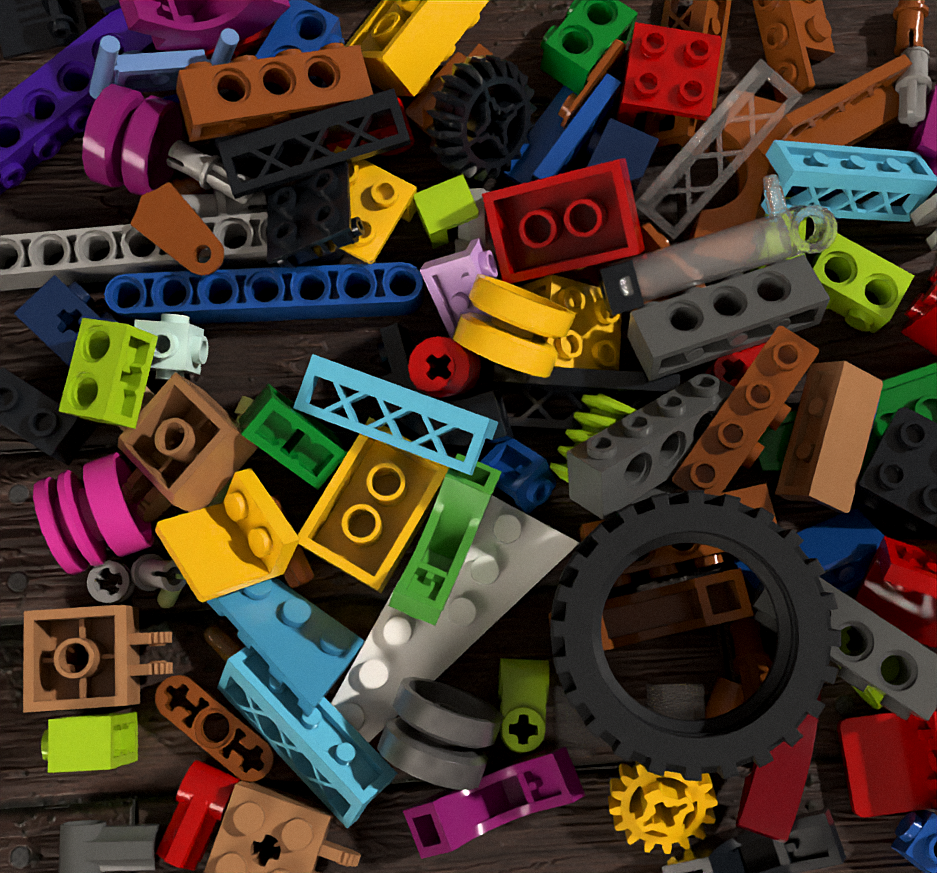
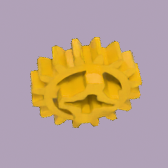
(662, 807)

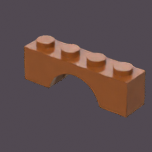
(749, 176)
(674, 609)

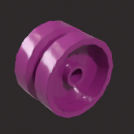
(131, 139)

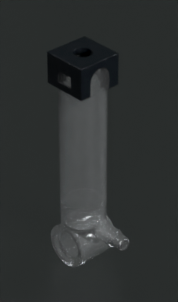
(714, 256)

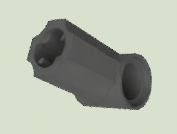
(100, 847)

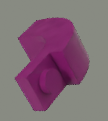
(198, 23)
(503, 795)

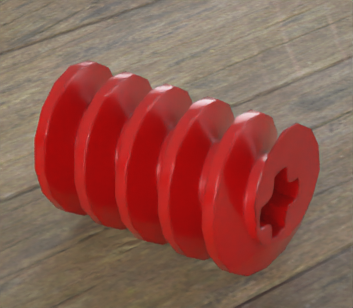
(427, 367)

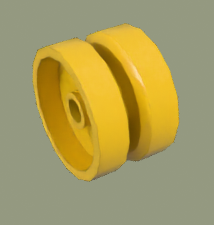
(510, 333)

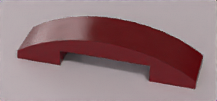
(775, 790)

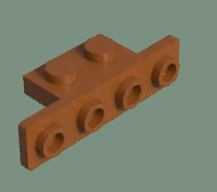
(791, 36)
(746, 414)

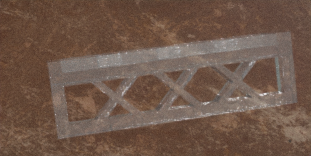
(703, 139)

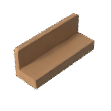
(830, 435)

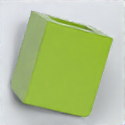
(445, 208)

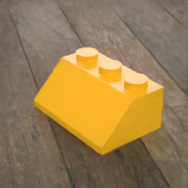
(411, 38)

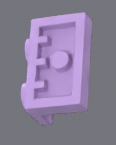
(452, 278)

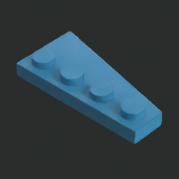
(293, 636)

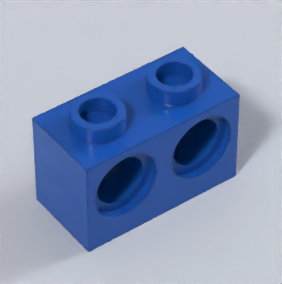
(292, 28)

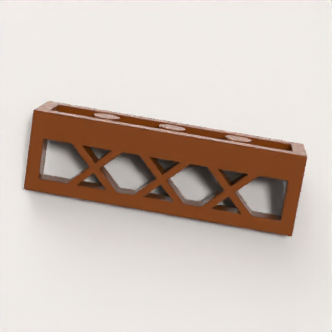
(701, 17)
(846, 112)

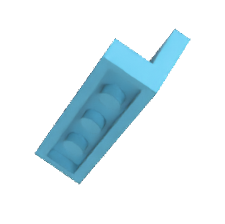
(857, 173)
(399, 396)
(318, 748)

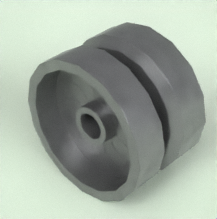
(440, 733)

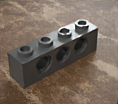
(795, 303)
(643, 446)
(916, 683)

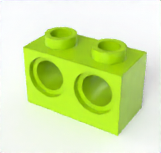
(857, 272)
(108, 372)
(90, 742)

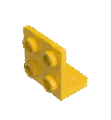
(379, 203)
(594, 333)
(231, 541)

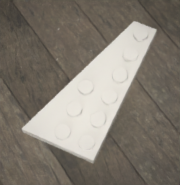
(500, 568)

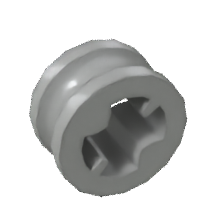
(106, 596)

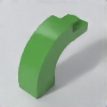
(445, 542)

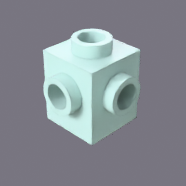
(179, 345)

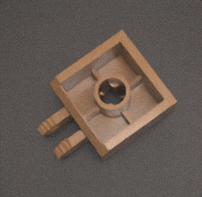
(181, 450)
(113, 671)
(293, 820)

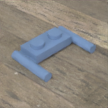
(151, 70)

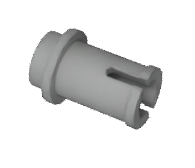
(153, 572)

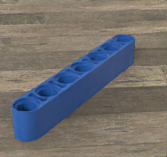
(248, 283)

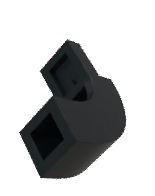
(395, 355)
(810, 846)

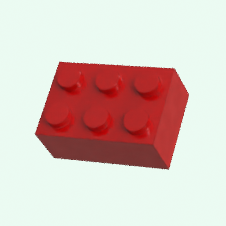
(564, 222)

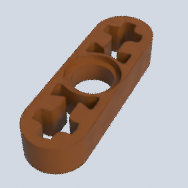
(180, 714)

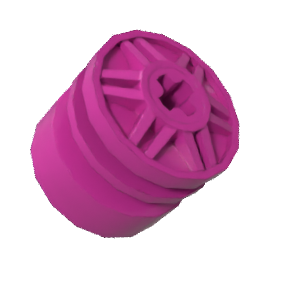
(85, 517)

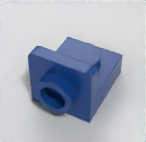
(523, 474)

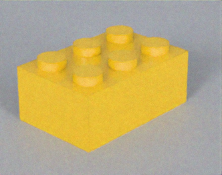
(372, 509)

